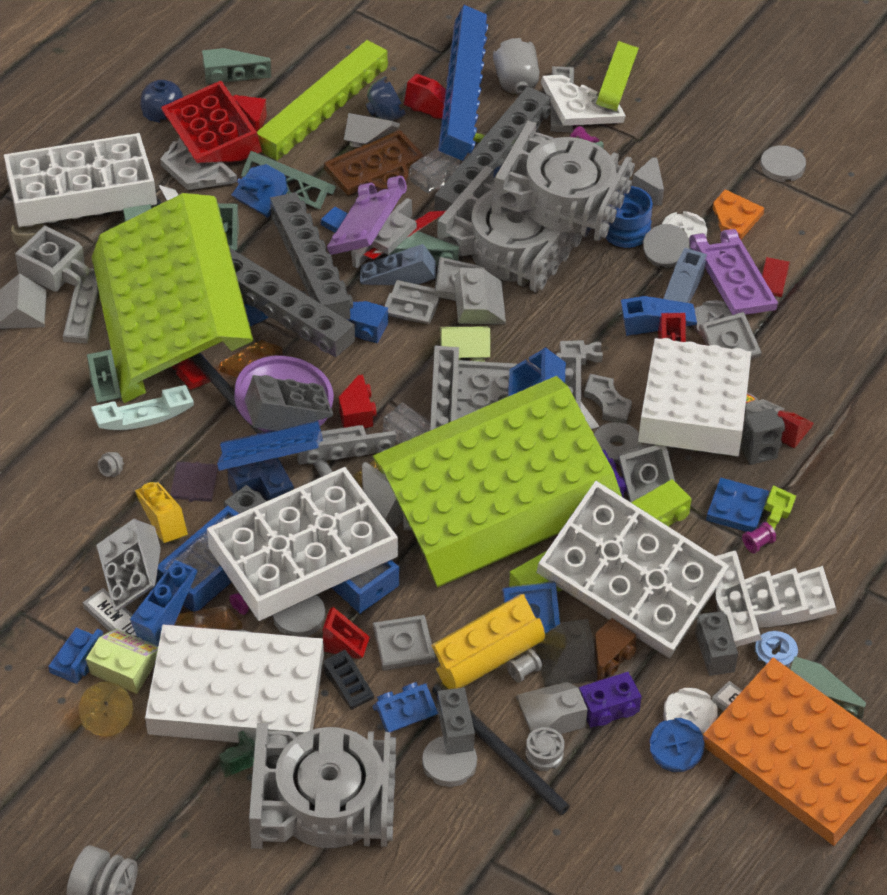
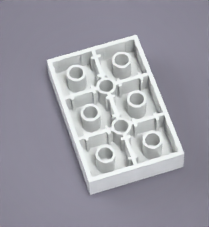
(79, 179)
(695, 397)
(302, 543)
(632, 568)
(229, 681)

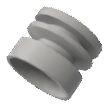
(99, 875)

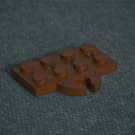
(374, 163)

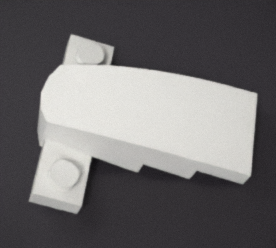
(770, 599)

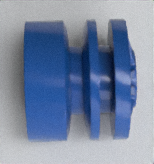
(632, 219)

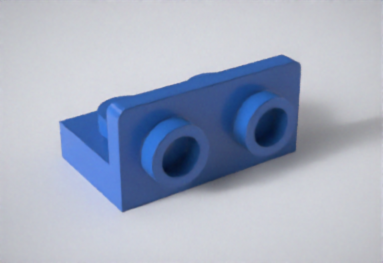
(71, 659)
(406, 707)

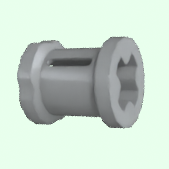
(524, 665)

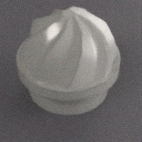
(110, 464)

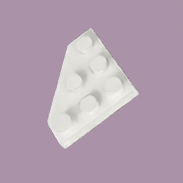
(577, 104)

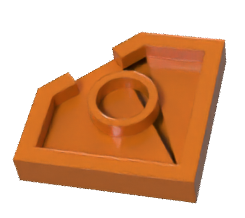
(736, 213)

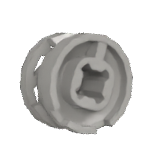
(544, 749)

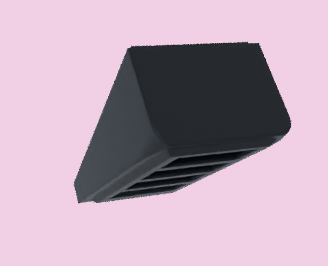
(339, 665)

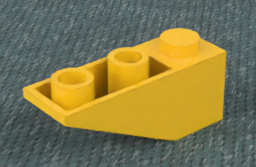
(162, 511)

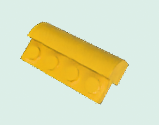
(487, 643)

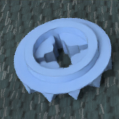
(770, 641)

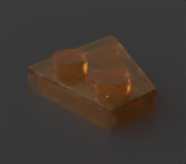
(238, 361)
(212, 618)

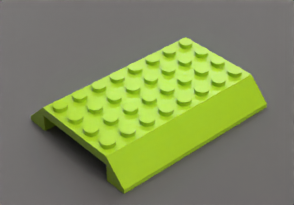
(168, 289)
(496, 478)

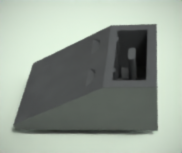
(285, 403)

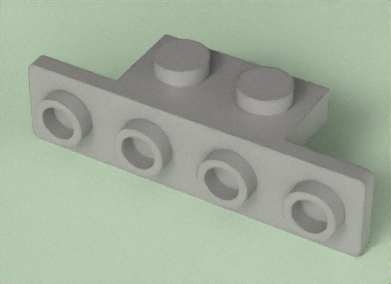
(393, 232)
(348, 443)

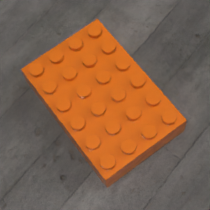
(801, 750)

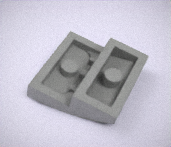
(412, 302)

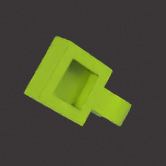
(779, 505)

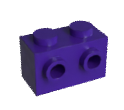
(610, 699)

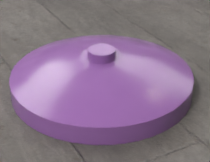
(280, 368)

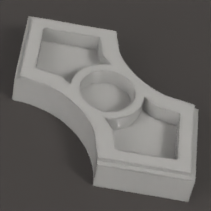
(613, 406)

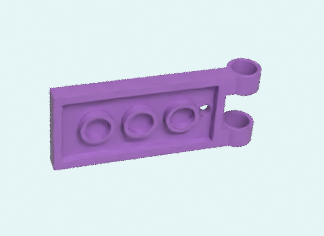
(367, 216)
(735, 273)

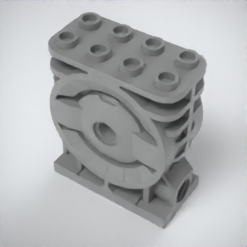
(581, 181)
(514, 247)
(319, 755)

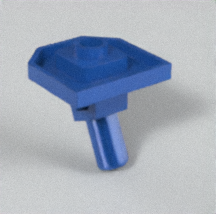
(258, 187)

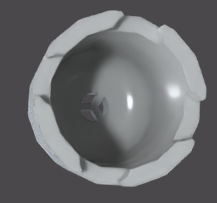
(516, 65)

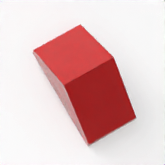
(253, 108)
(775, 275)
(672, 326)
(795, 428)
(342, 635)

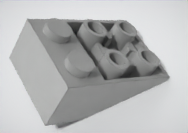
(130, 562)

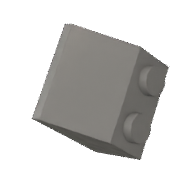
(479, 297)

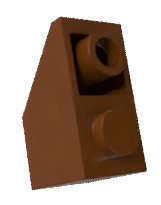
(612, 646)

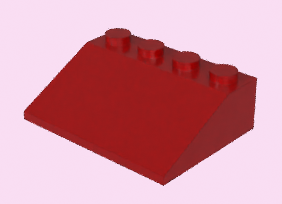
(213, 125)

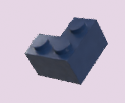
(263, 476)

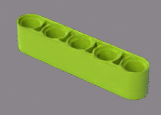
(617, 76)

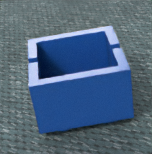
(527, 375)

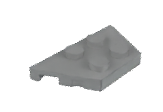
(194, 175)

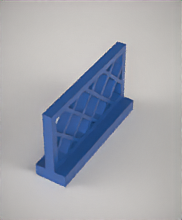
(269, 445)

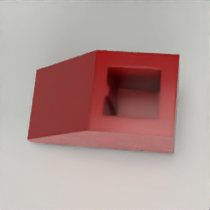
(355, 404)

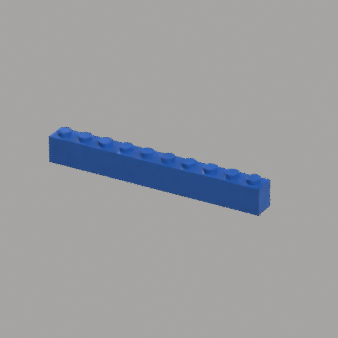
(463, 83)

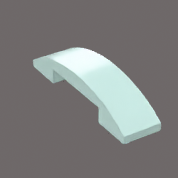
(144, 413)

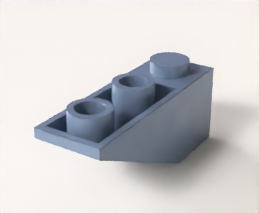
(410, 266)
(686, 276)

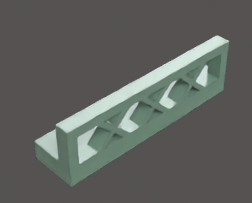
(293, 174)

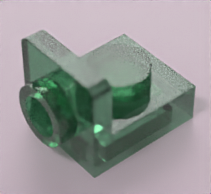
(238, 758)

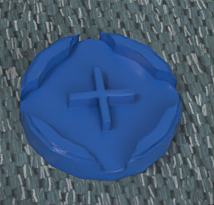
(677, 745)

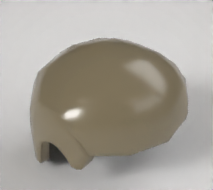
(24, 234)

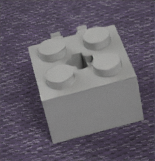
(51, 259)

